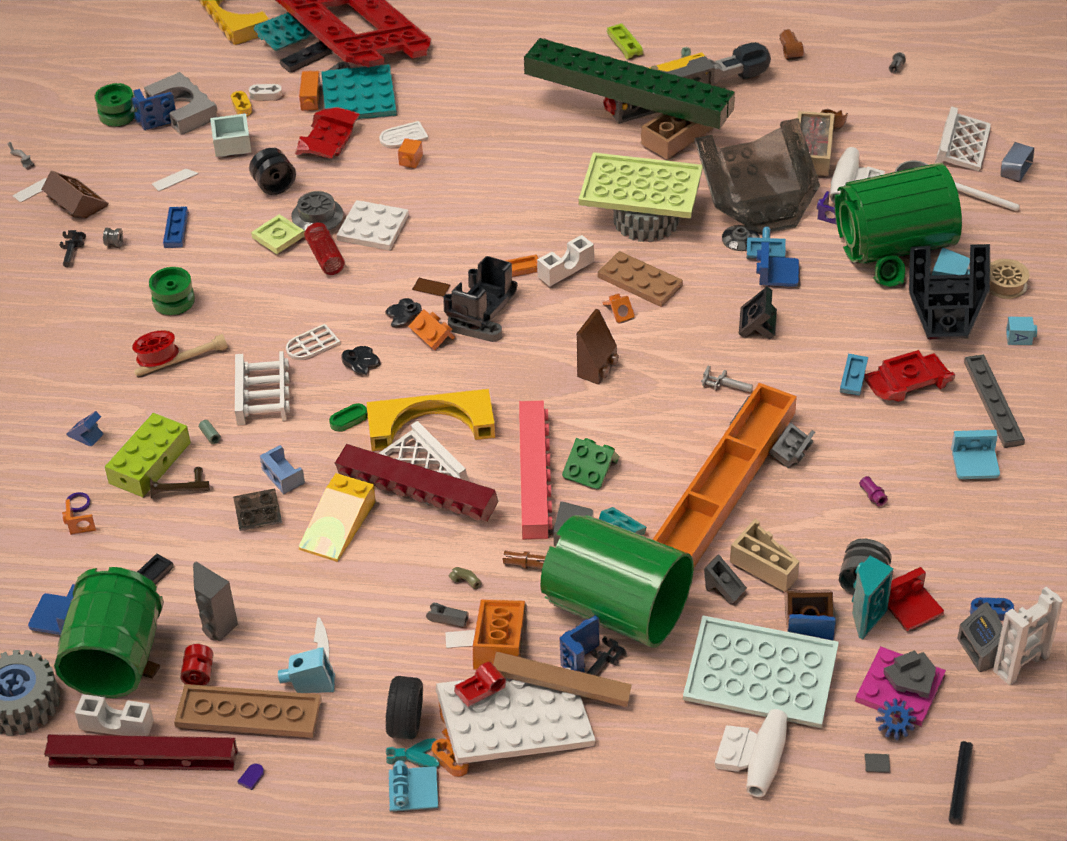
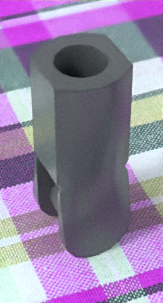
(448, 615)

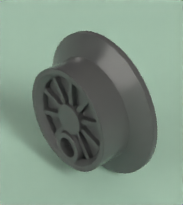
(317, 208)

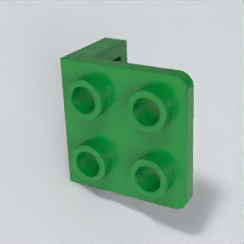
(589, 463)

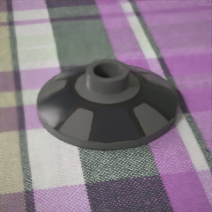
(736, 237)

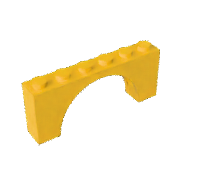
(237, 27)
(470, 407)

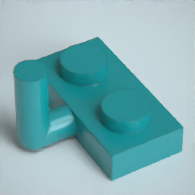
(622, 520)

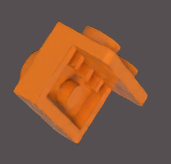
(430, 330)

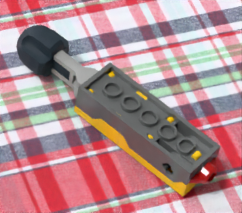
(745, 61)

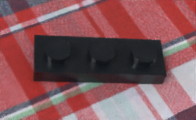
(305, 56)

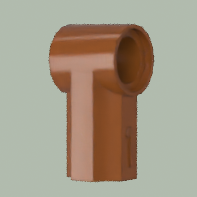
(790, 44)

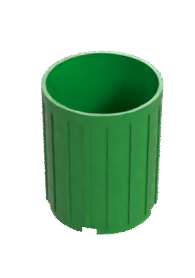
(898, 212)
(619, 577)

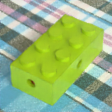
(147, 454)

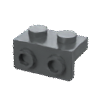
(791, 444)

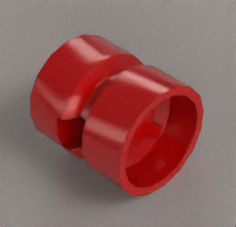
(197, 665)

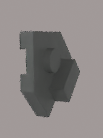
(911, 673)

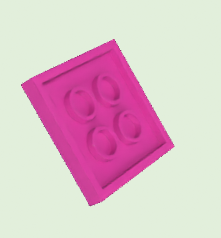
(877, 688)

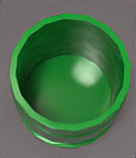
(108, 632)

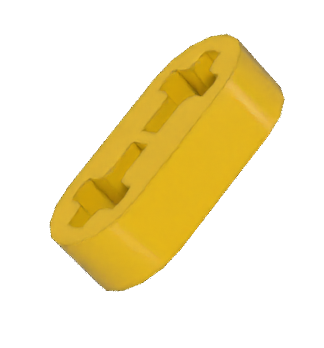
(243, 105)

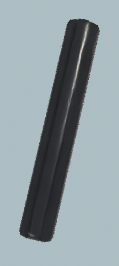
(960, 782)

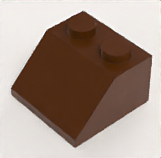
(808, 603)

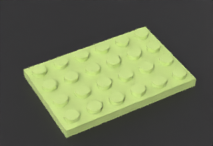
(641, 185)

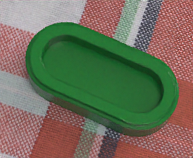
(348, 417)

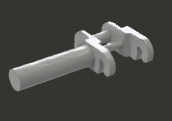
(722, 380)

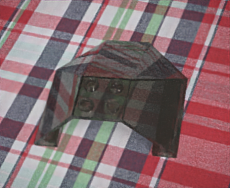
(762, 179)

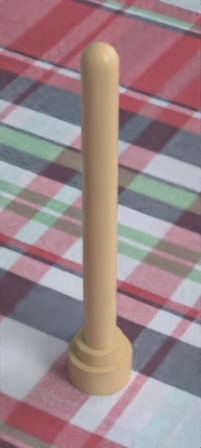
(218, 343)

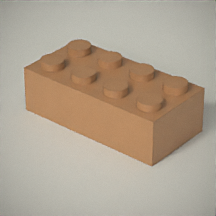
(670, 134)

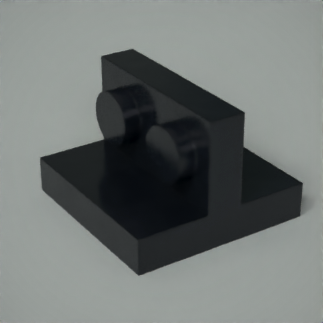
(758, 315)

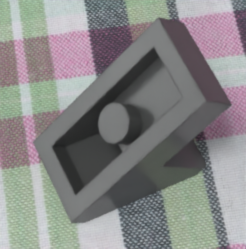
(722, 577)

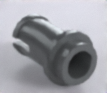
(898, 60)

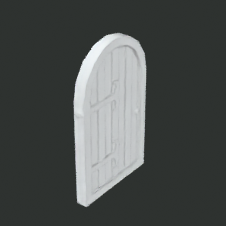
(395, 136)

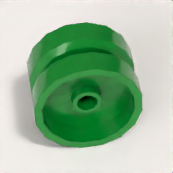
(115, 104)
(171, 290)

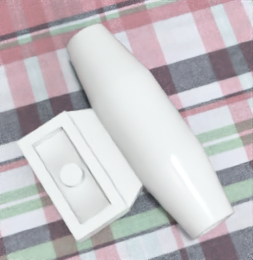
(848, 170)
(757, 752)

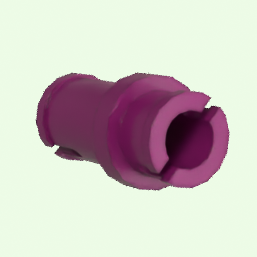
(875, 493)

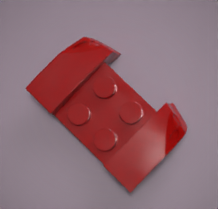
(329, 134)
(906, 374)

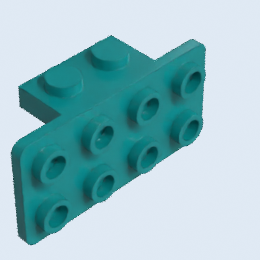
(282, 31)

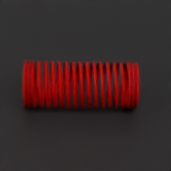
(328, 241)

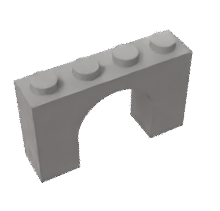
(192, 115)

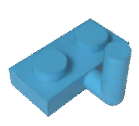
(776, 245)

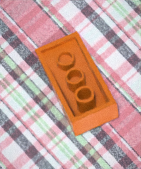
(498, 630)

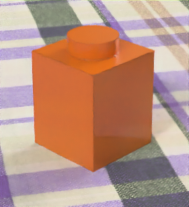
(410, 153)

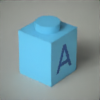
(1020, 330)

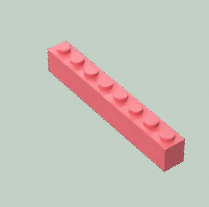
(533, 470)

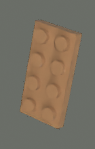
(640, 278)

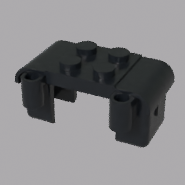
(489, 293)

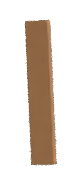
(563, 679)

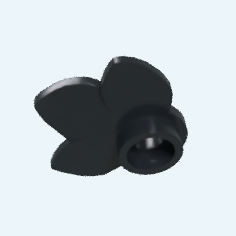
(403, 311)
(360, 359)

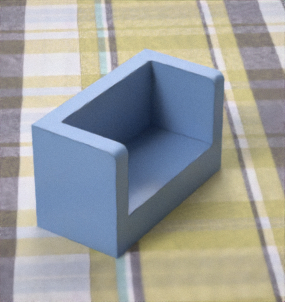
(280, 470)

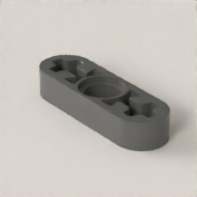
(491, 332)

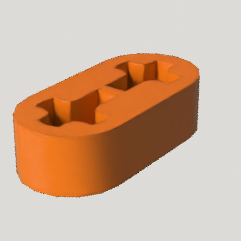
(447, 760)

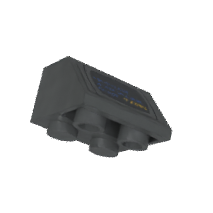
(981, 636)

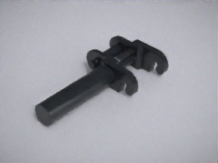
(75, 241)
(604, 657)

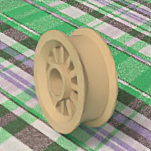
(1008, 278)

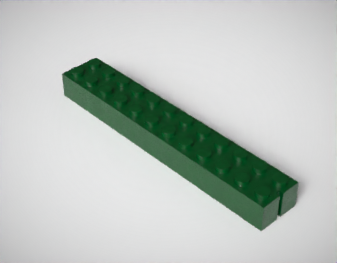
(629, 83)

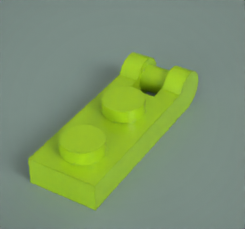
(625, 40)

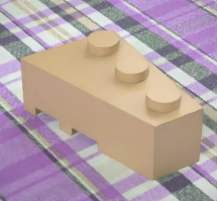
(764, 557)

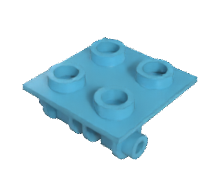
(412, 787)

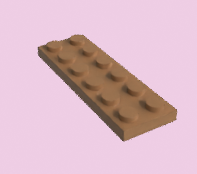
(248, 711)

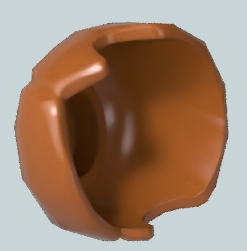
(839, 118)

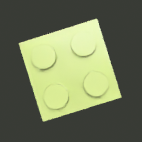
(278, 234)

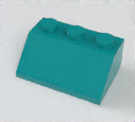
(871, 594)

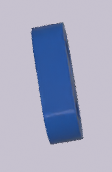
(995, 603)

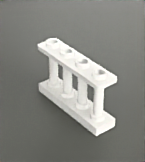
(243, 382)

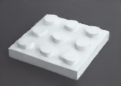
(372, 225)

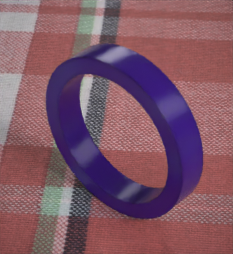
(80, 494)

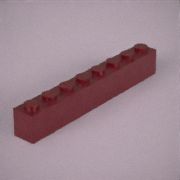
(417, 482)

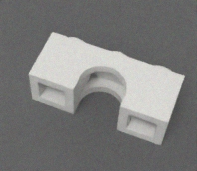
(578, 255)
(97, 716)

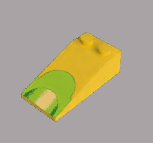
(338, 517)

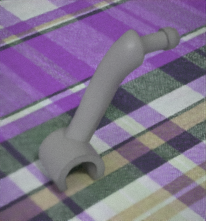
(26, 161)

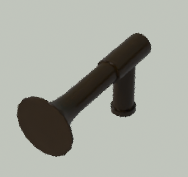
(197, 485)

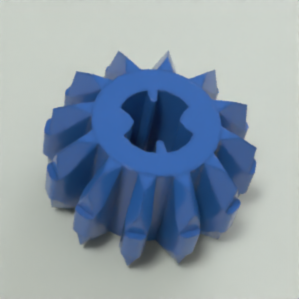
(887, 720)

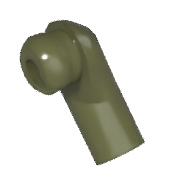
(468, 575)

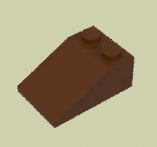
(595, 349)

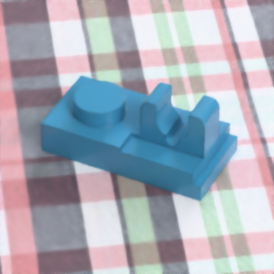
(854, 374)

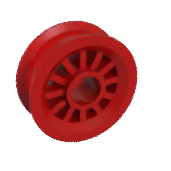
(155, 348)

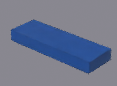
(175, 227)

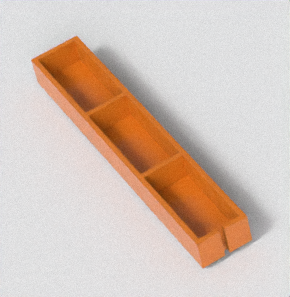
(727, 471)

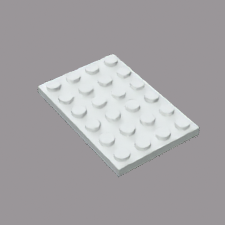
(514, 722)

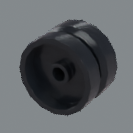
(272, 171)

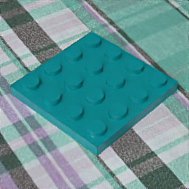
(360, 90)

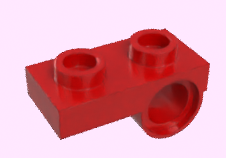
(481, 685)

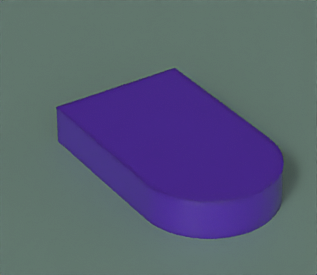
(251, 776)

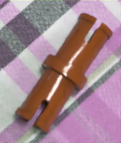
(523, 559)

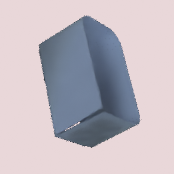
(1014, 162)

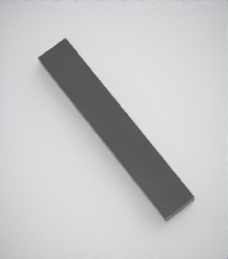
(994, 401)

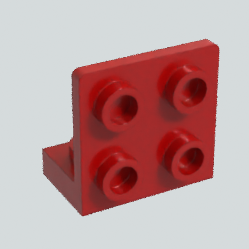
(911, 601)

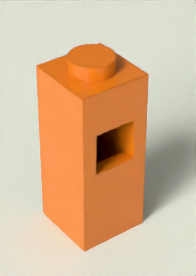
(309, 90)

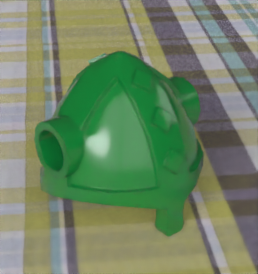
(889, 271)

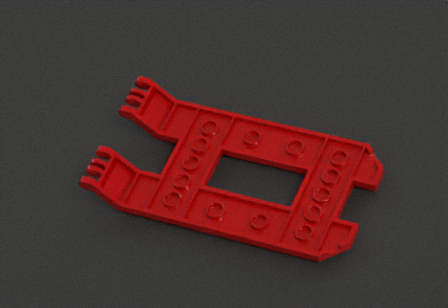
(364, 49)

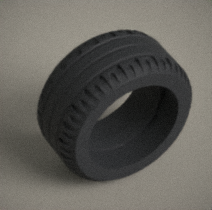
(404, 707)

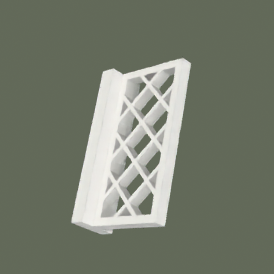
(950, 136)
(432, 447)

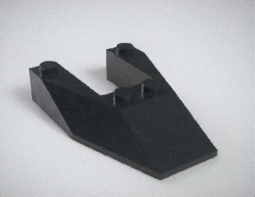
(949, 303)

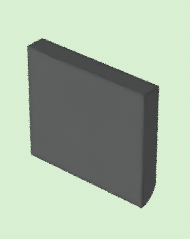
(877, 762)

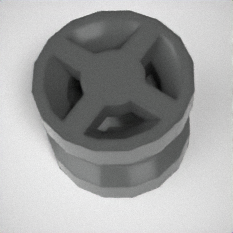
(113, 237)

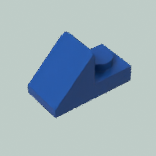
(86, 430)

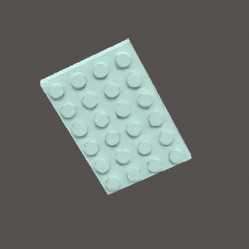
(761, 670)

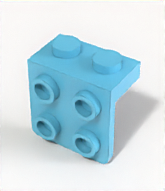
(975, 454)

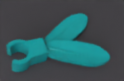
(414, 754)

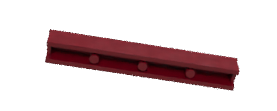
(141, 752)

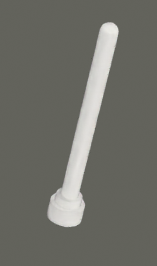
(987, 197)

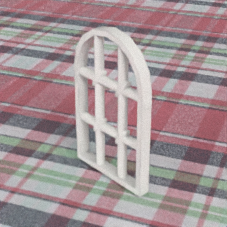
(315, 337)

